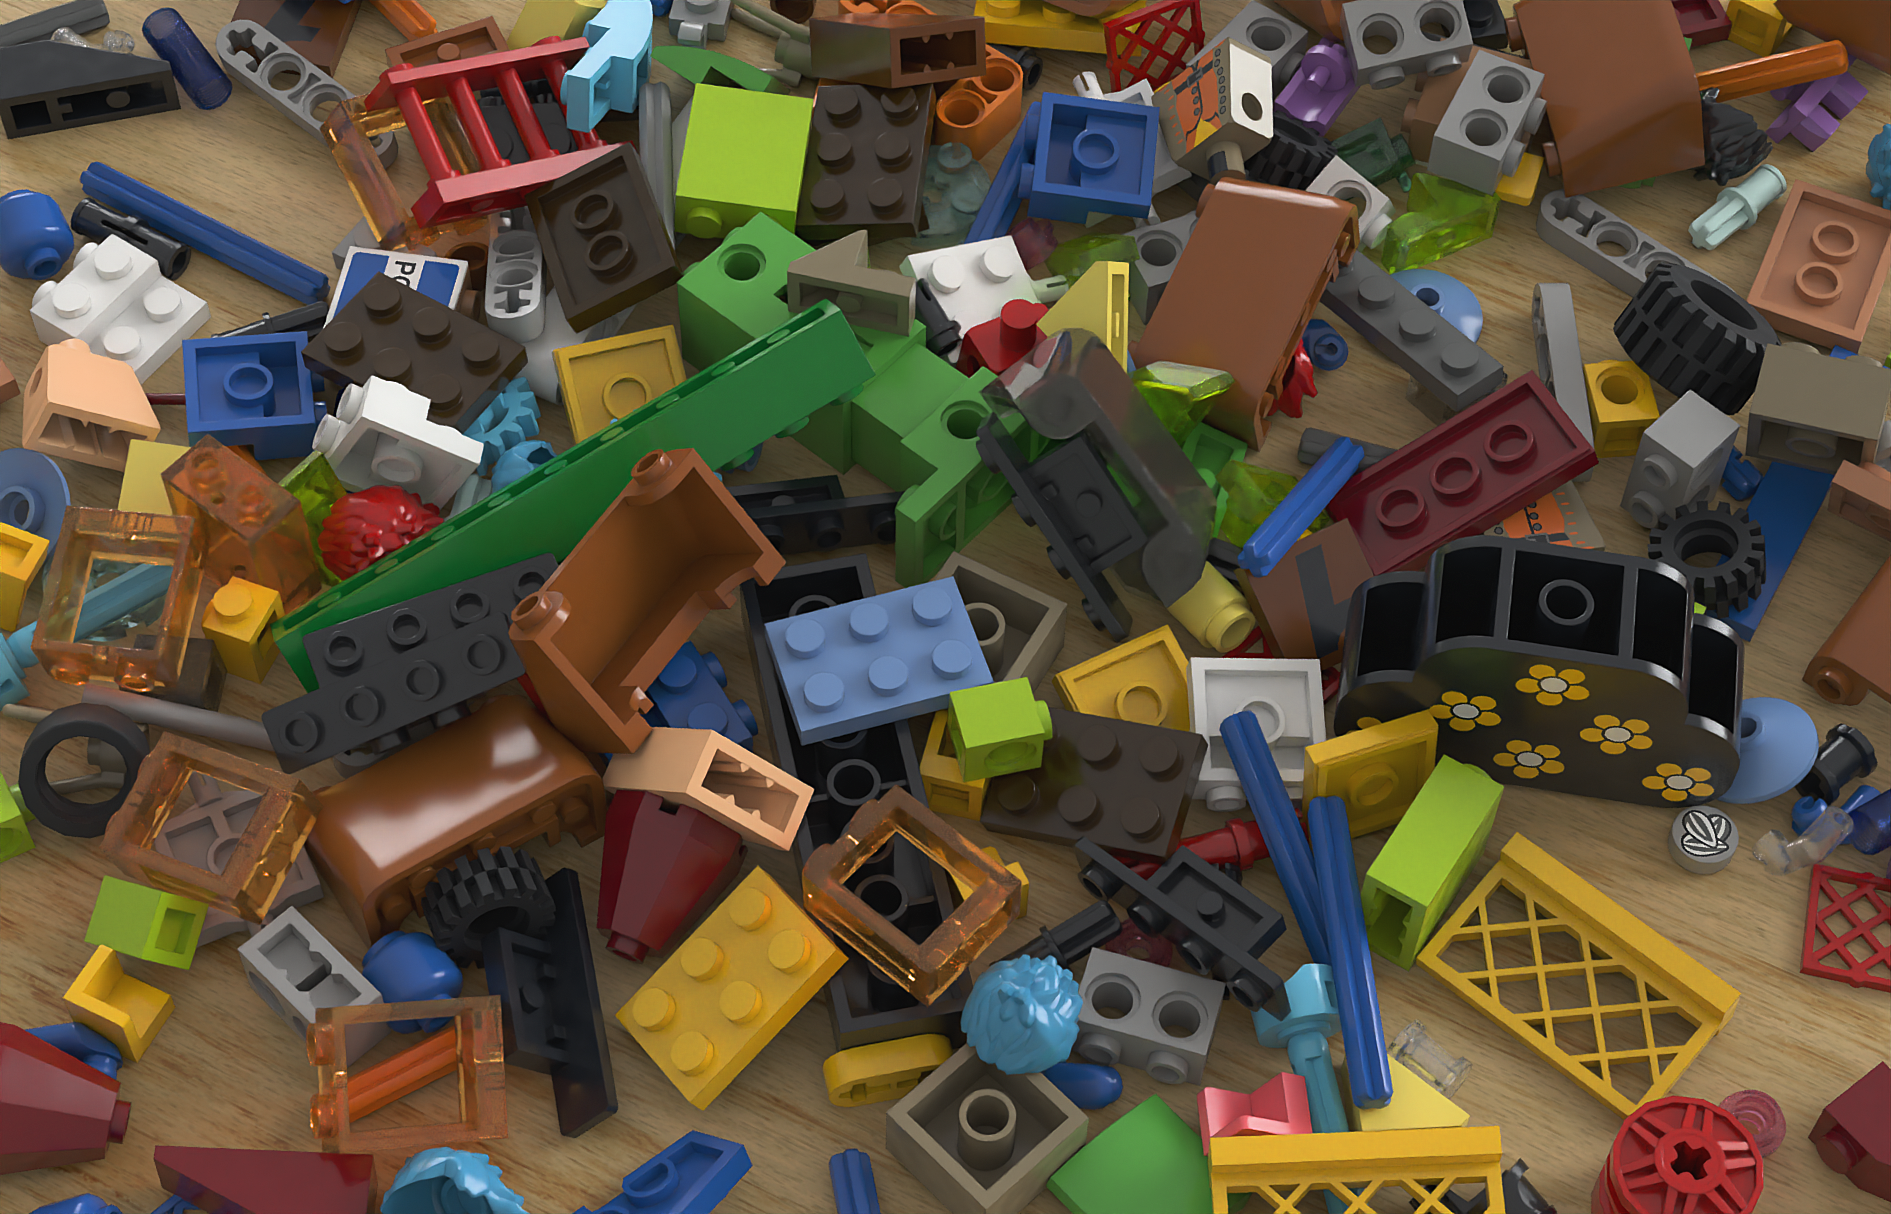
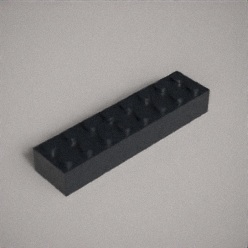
(845, 774)

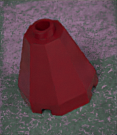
(660, 873)
(53, 1106)

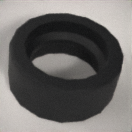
(68, 722)

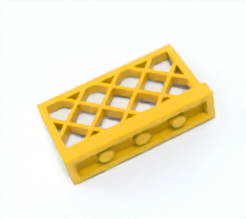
(1612, 934)
(1357, 1161)

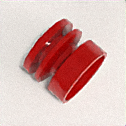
(1680, 1160)

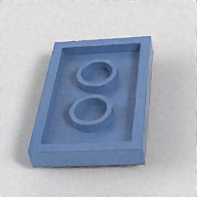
(876, 659)

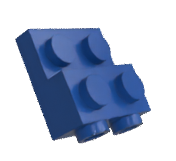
(1089, 158)
(253, 393)
(692, 697)

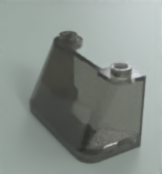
(1079, 385)

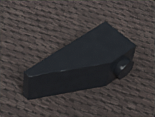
(72, 86)

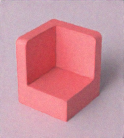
(1272, 1109)

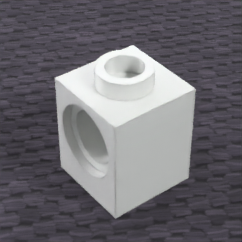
(1344, 182)

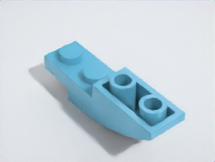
(612, 65)

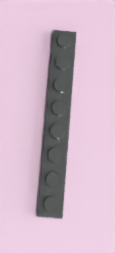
(1402, 327)

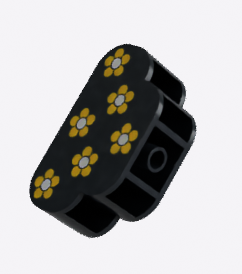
(1552, 670)

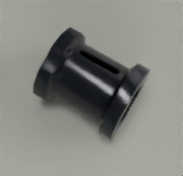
(1838, 761)

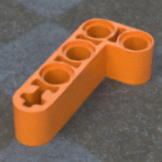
(968, 109)

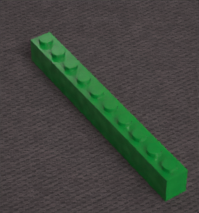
(718, 412)

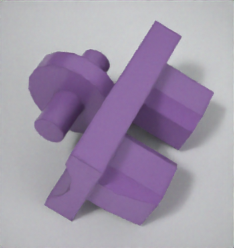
(1319, 87)
(1804, 115)

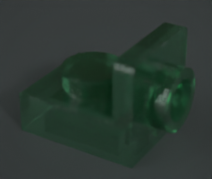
(1376, 154)

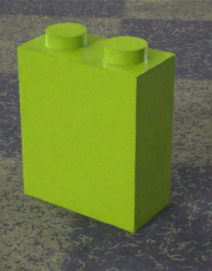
(741, 159)
(1428, 860)

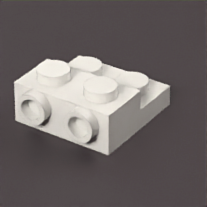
(118, 307)
(387, 441)
(1287, 705)

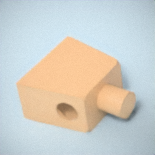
(85, 407)

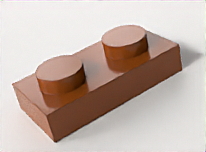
(457, 43)

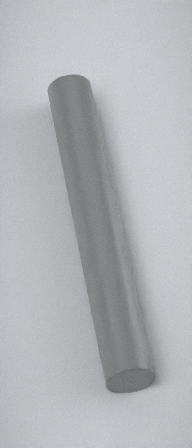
(180, 716)

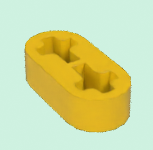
(883, 1069)

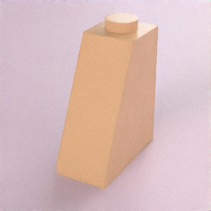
(717, 779)

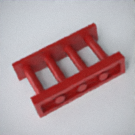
(498, 183)

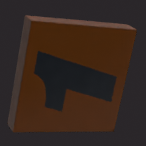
(309, 27)
(1308, 595)

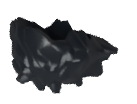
(1730, 141)

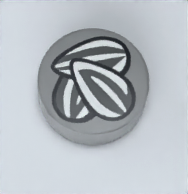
(1703, 839)

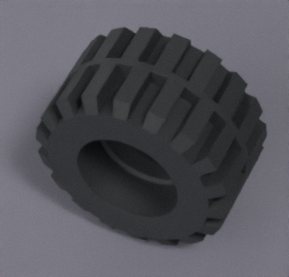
(1695, 336)

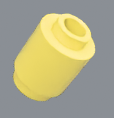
(1214, 612)

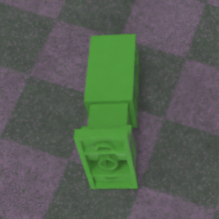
(905, 427)

